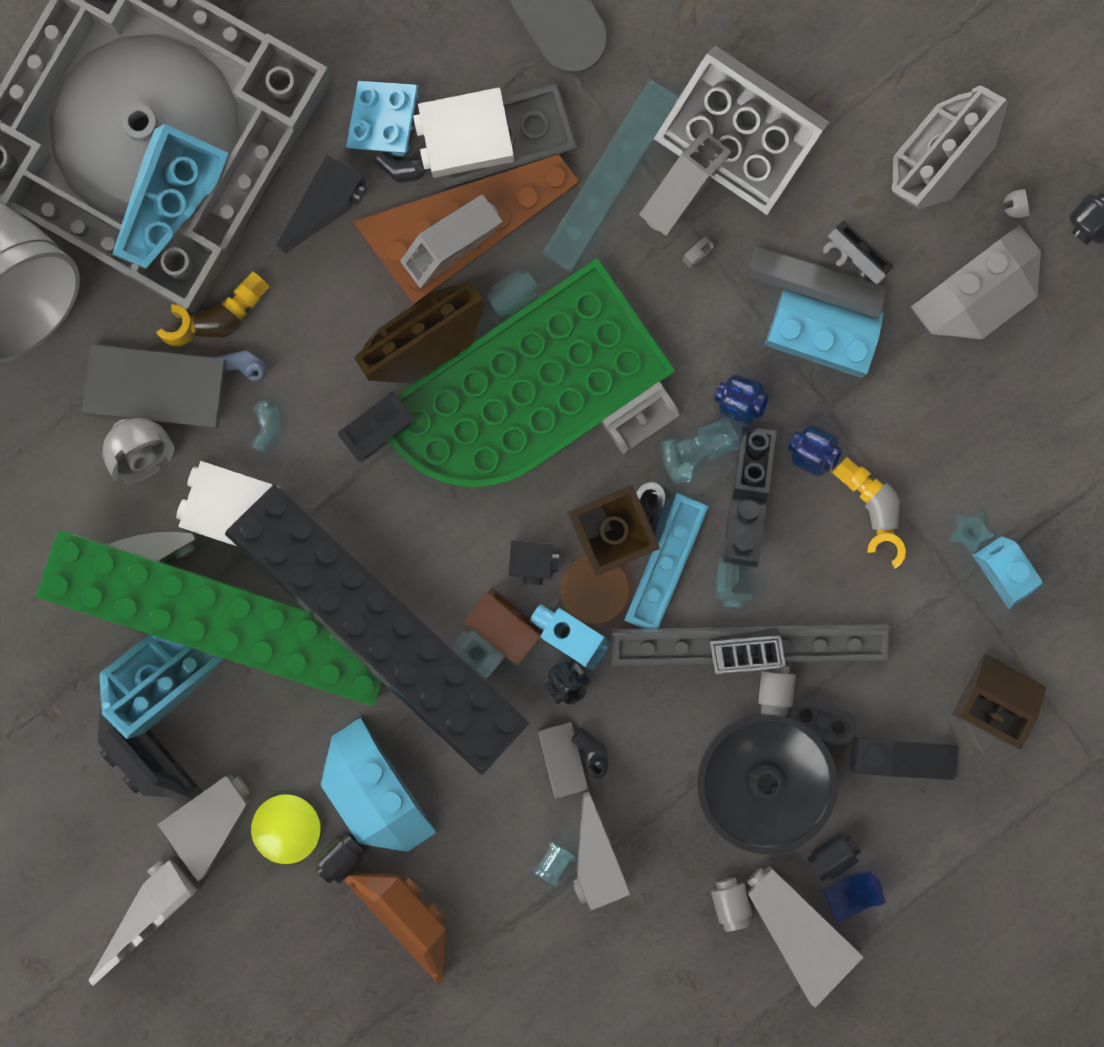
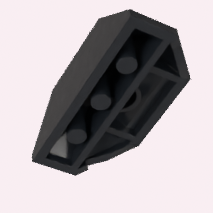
(145, 763)

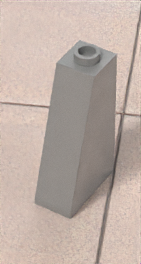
(805, 939)

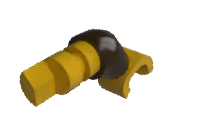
(218, 320)

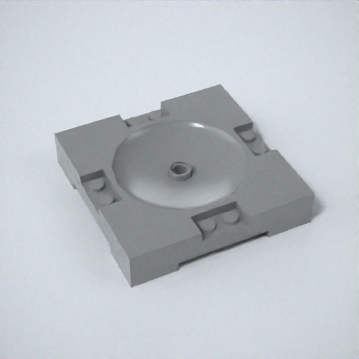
(179, 63)

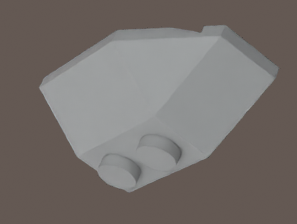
(948, 147)
(984, 290)

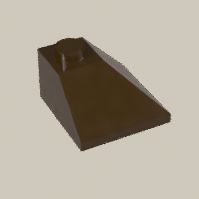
(613, 530)

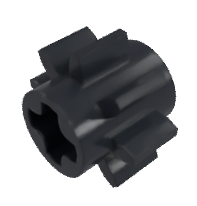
(567, 683)

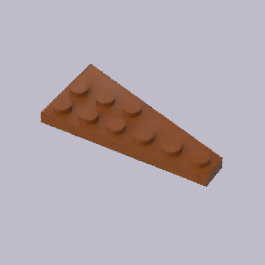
(515, 194)

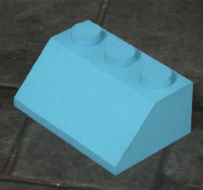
(824, 333)

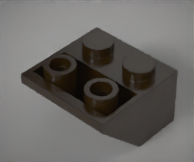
(1001, 702)

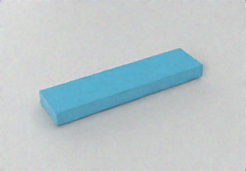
(666, 563)

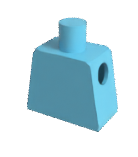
(1008, 571)
(581, 644)

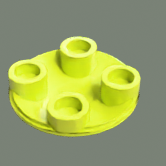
(285, 829)

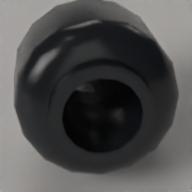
(1089, 219)

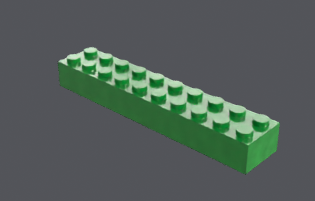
(201, 615)

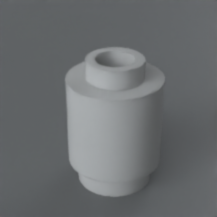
(776, 691)
(732, 904)

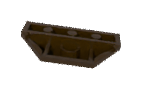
(423, 336)

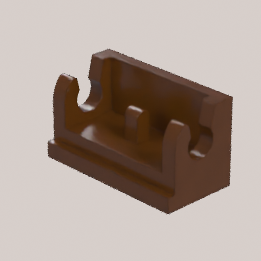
(503, 626)

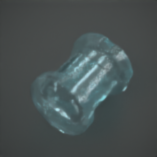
(553, 863)

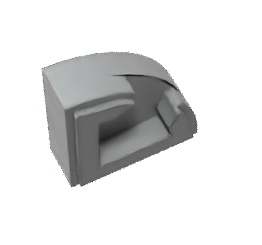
(698, 252)

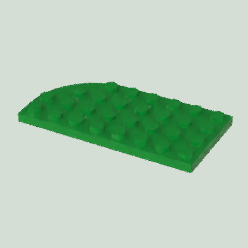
(531, 385)

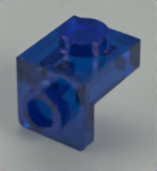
(854, 895)

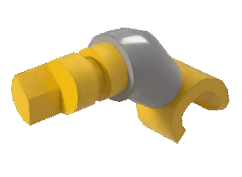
(880, 502)

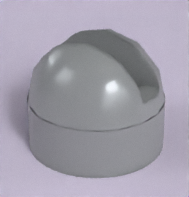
(1020, 204)

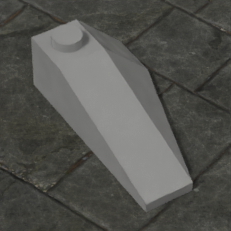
(156, 901)

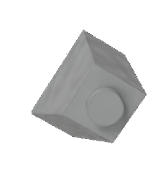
(684, 183)
(450, 240)
(206, 823)

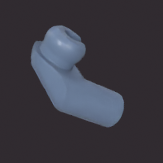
(246, 363)

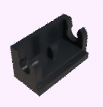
(376, 427)

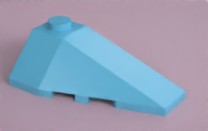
(168, 188)

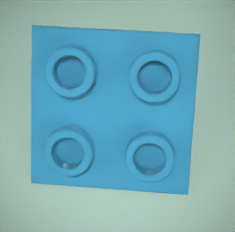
(382, 117)

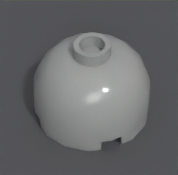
(135, 449)

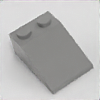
(598, 869)

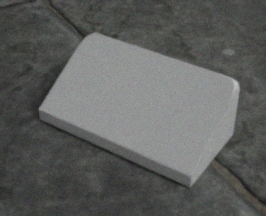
(562, 760)

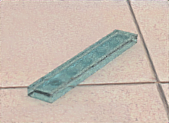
(610, 175)

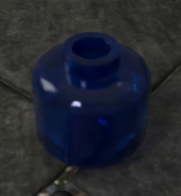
(741, 399)
(815, 451)

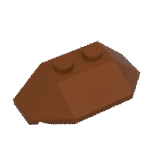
(406, 916)

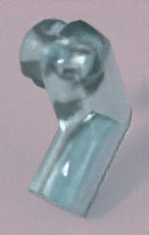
(269, 425)
(672, 464)

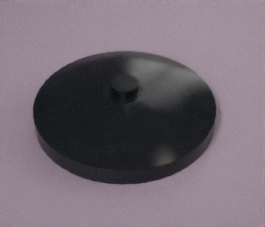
(767, 783)

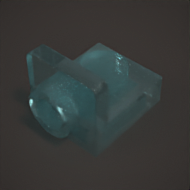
(726, 577)

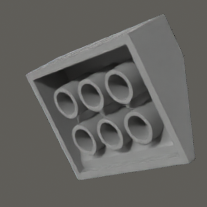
(751, 118)

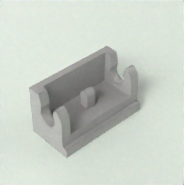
(640, 418)

